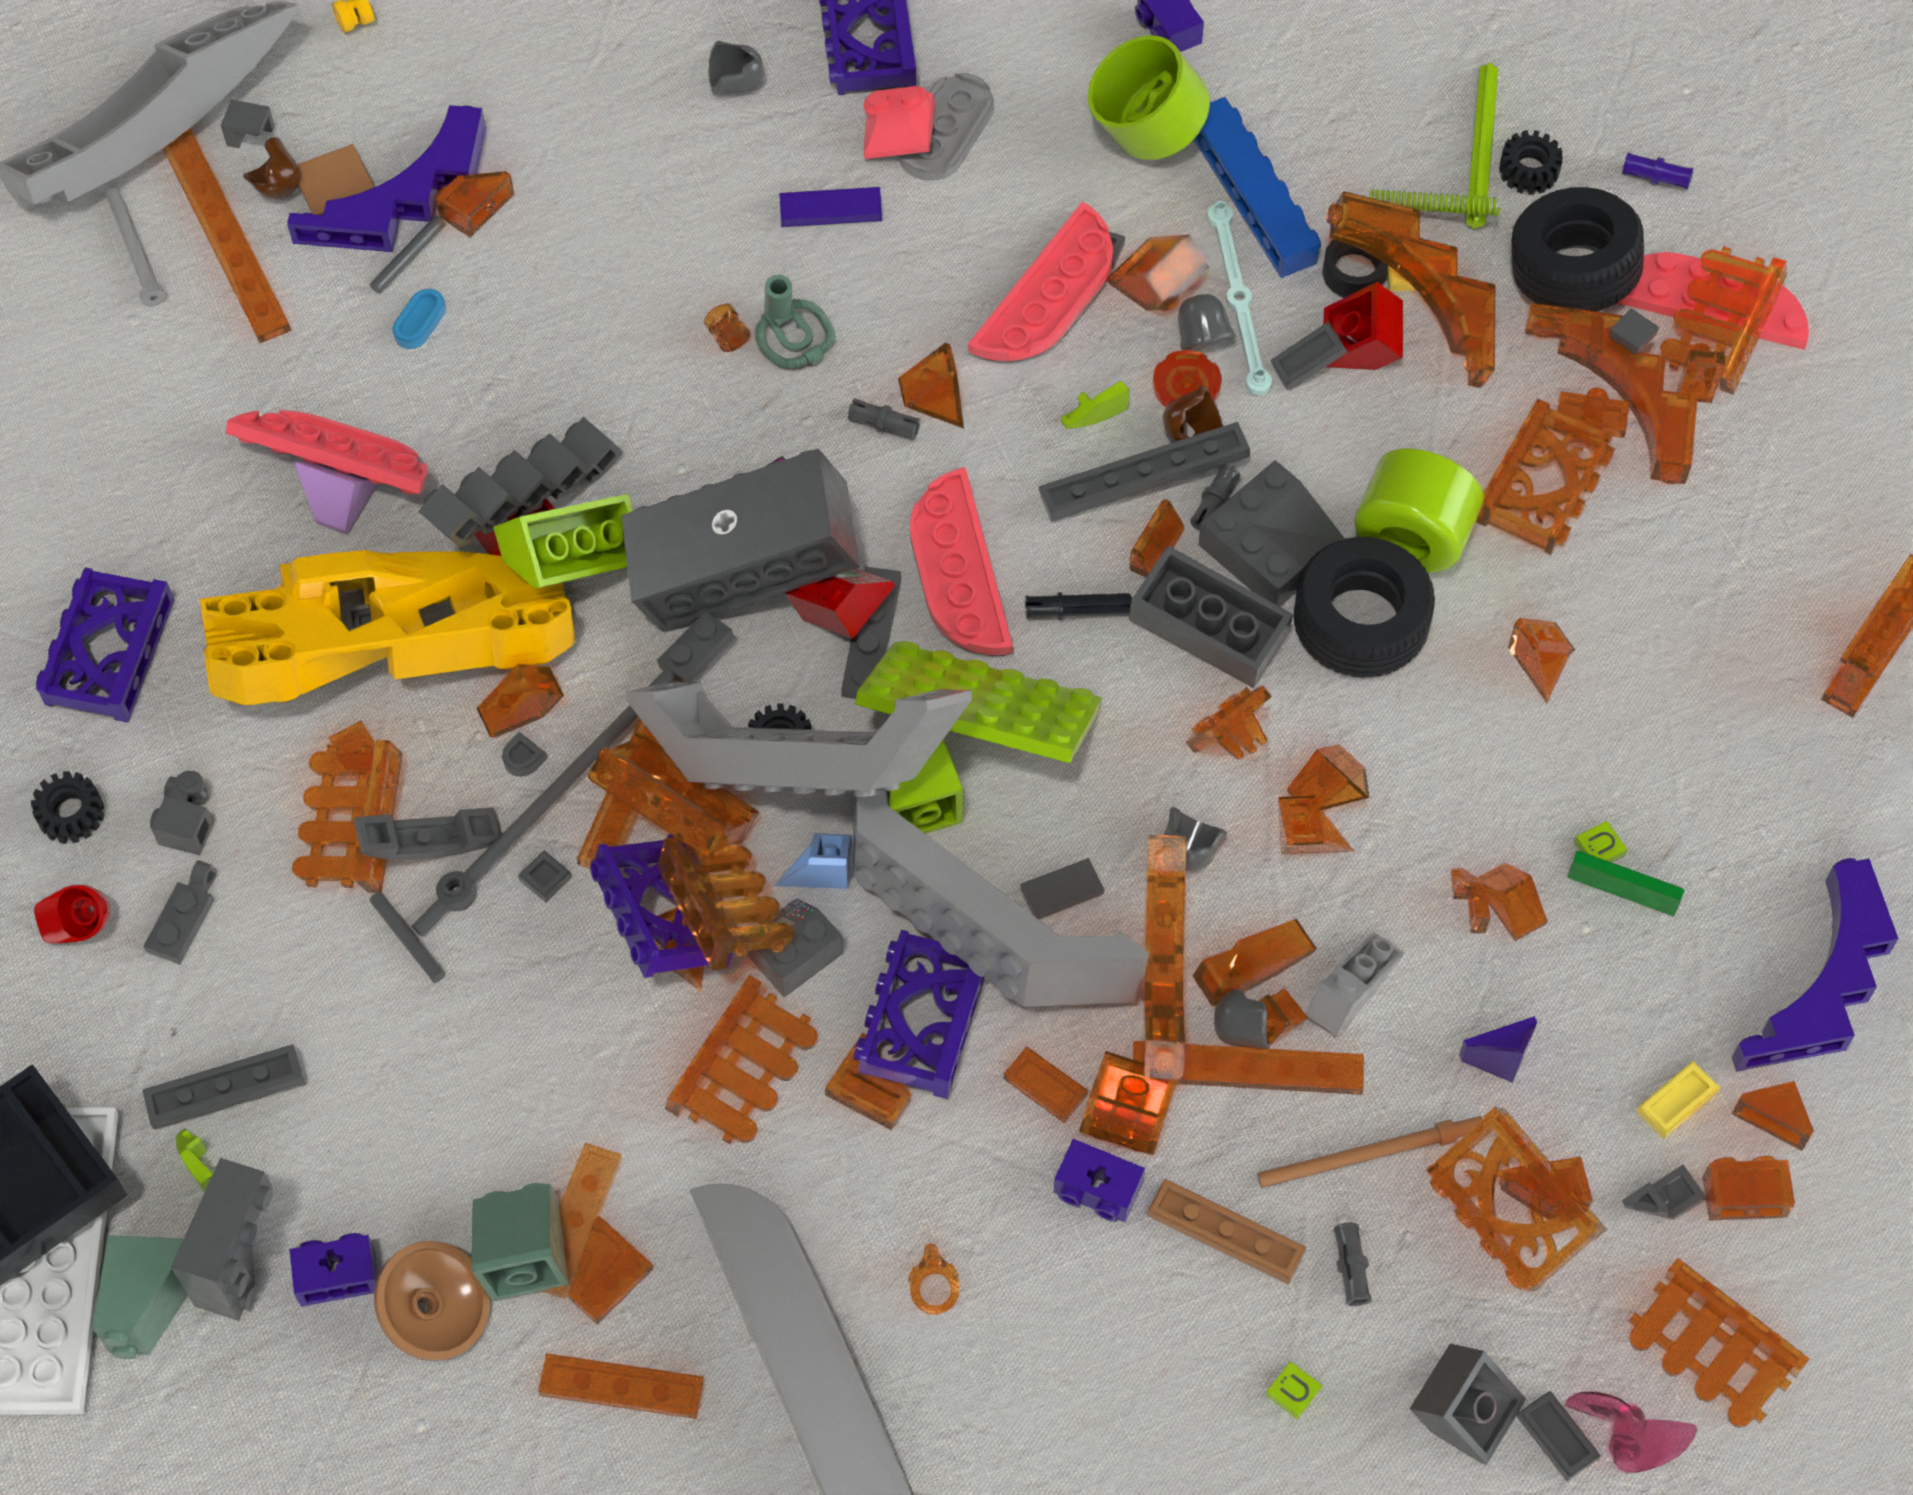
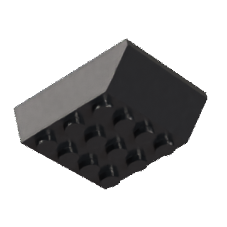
(47, 1174)

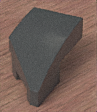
(1668, 1196)

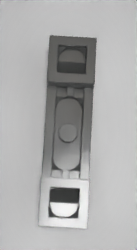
(427, 837)

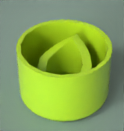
(1149, 98)
(1421, 506)

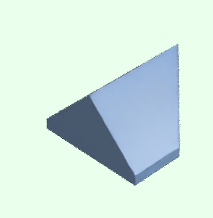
(821, 864)

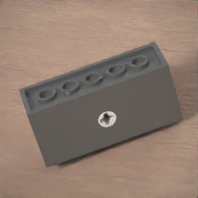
(740, 540)

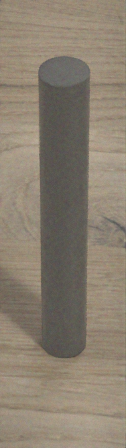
(407, 254)
(407, 937)

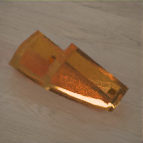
(1253, 960)

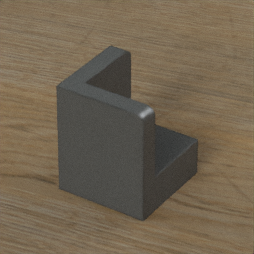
(244, 119)

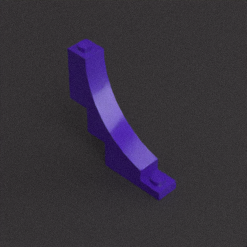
(373, 217)
(1818, 1019)

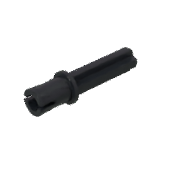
(1077, 605)

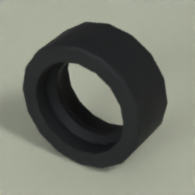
(1342, 283)

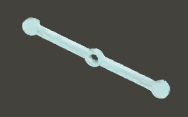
(1258, 380)

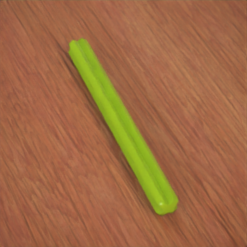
(1482, 140)

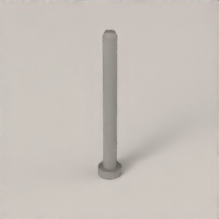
(151, 293)

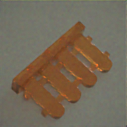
(1739, 304)
(372, 796)
(709, 916)
(733, 1079)
(1737, 1349)

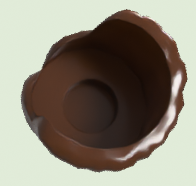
(278, 175)
(1195, 409)

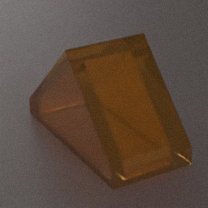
(1514, 900)
(1777, 1112)

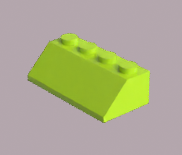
(566, 541)

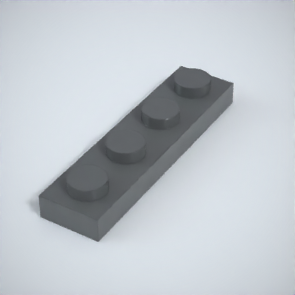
(872, 639)
(223, 1086)

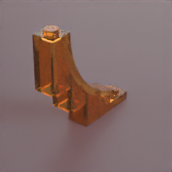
(1459, 303)
(1663, 415)
(1164, 940)

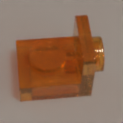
(1282, 1015)

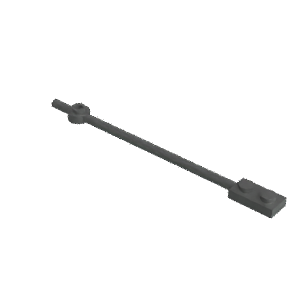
(679, 662)

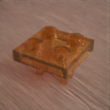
(1232, 724)

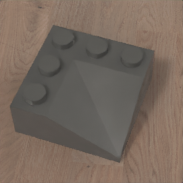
(1268, 533)
(217, 1249)

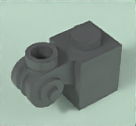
(181, 819)

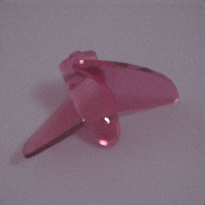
(1635, 1441)

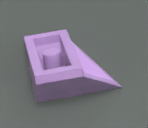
(334, 496)

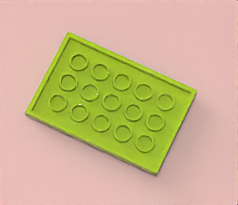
(1003, 706)

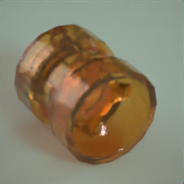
(729, 331)

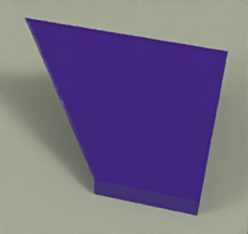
(1501, 1049)

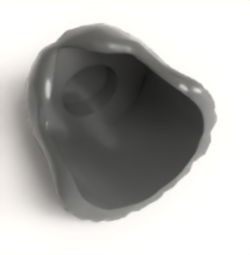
(734, 68)
(1203, 321)
(1201, 838)
(1241, 1020)

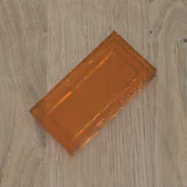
(1045, 1084)

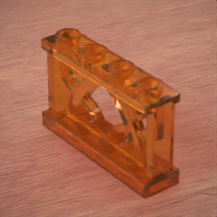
(1536, 435)
(1874, 644)
(654, 786)
(1568, 1212)

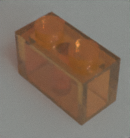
(1748, 1189)

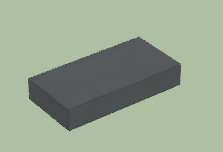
(1308, 356)
(1062, 889)
(1558, 1436)

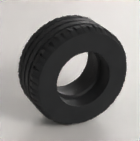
(1570, 219)
(1373, 567)

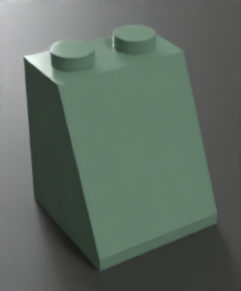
(518, 1242)
(137, 1294)

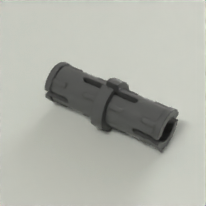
(884, 419)
(1216, 494)
(1352, 1264)

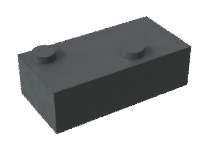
(1210, 616)

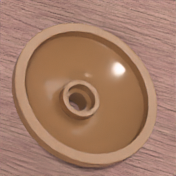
(453, 1297)

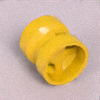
(351, 13)

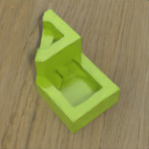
(1100, 408)
(190, 1150)

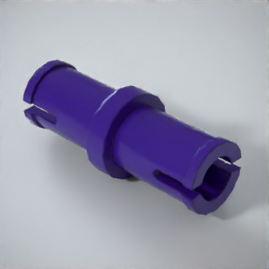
(1657, 170)

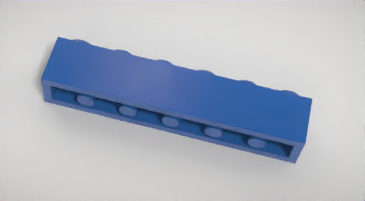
(1257, 190)

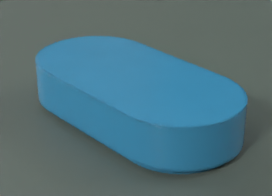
(419, 318)

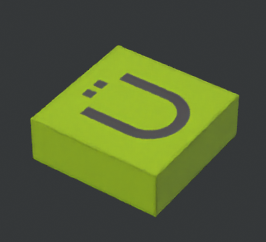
(1601, 842)
(1294, 1390)

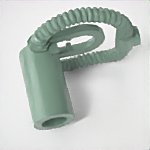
(780, 308)

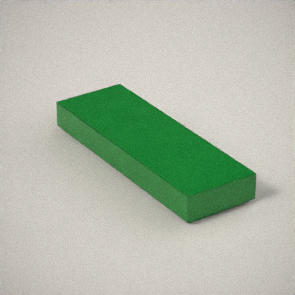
(1625, 883)

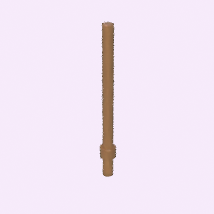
(1443, 1132)

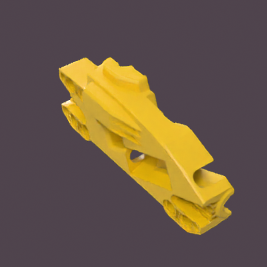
(294, 639)

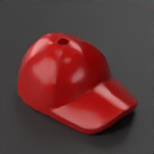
(68, 914)

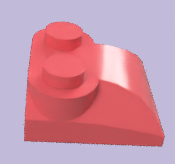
(898, 122)

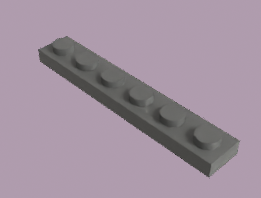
(1144, 471)

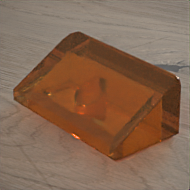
(1162, 530)

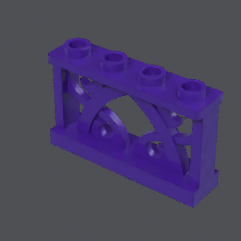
(898, 61)
(76, 627)
(634, 921)
(942, 1057)

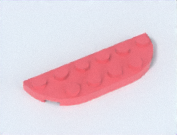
(1050, 291)
(1665, 292)
(334, 445)
(957, 567)

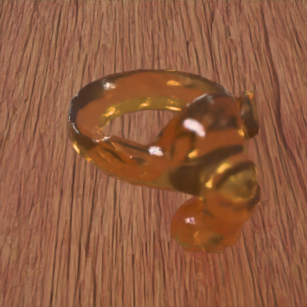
(930, 1264)

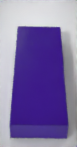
(830, 206)

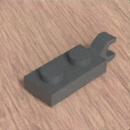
(182, 915)

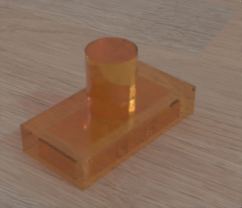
(1701, 372)
(1596, 410)

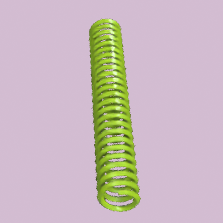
(1440, 208)

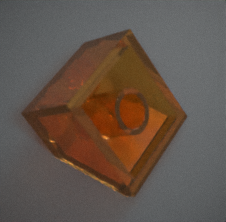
(1160, 271)
(1127, 1105)

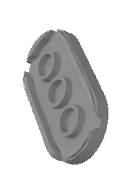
(959, 118)

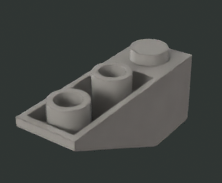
(1353, 983)

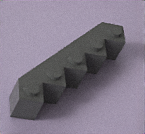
(520, 483)

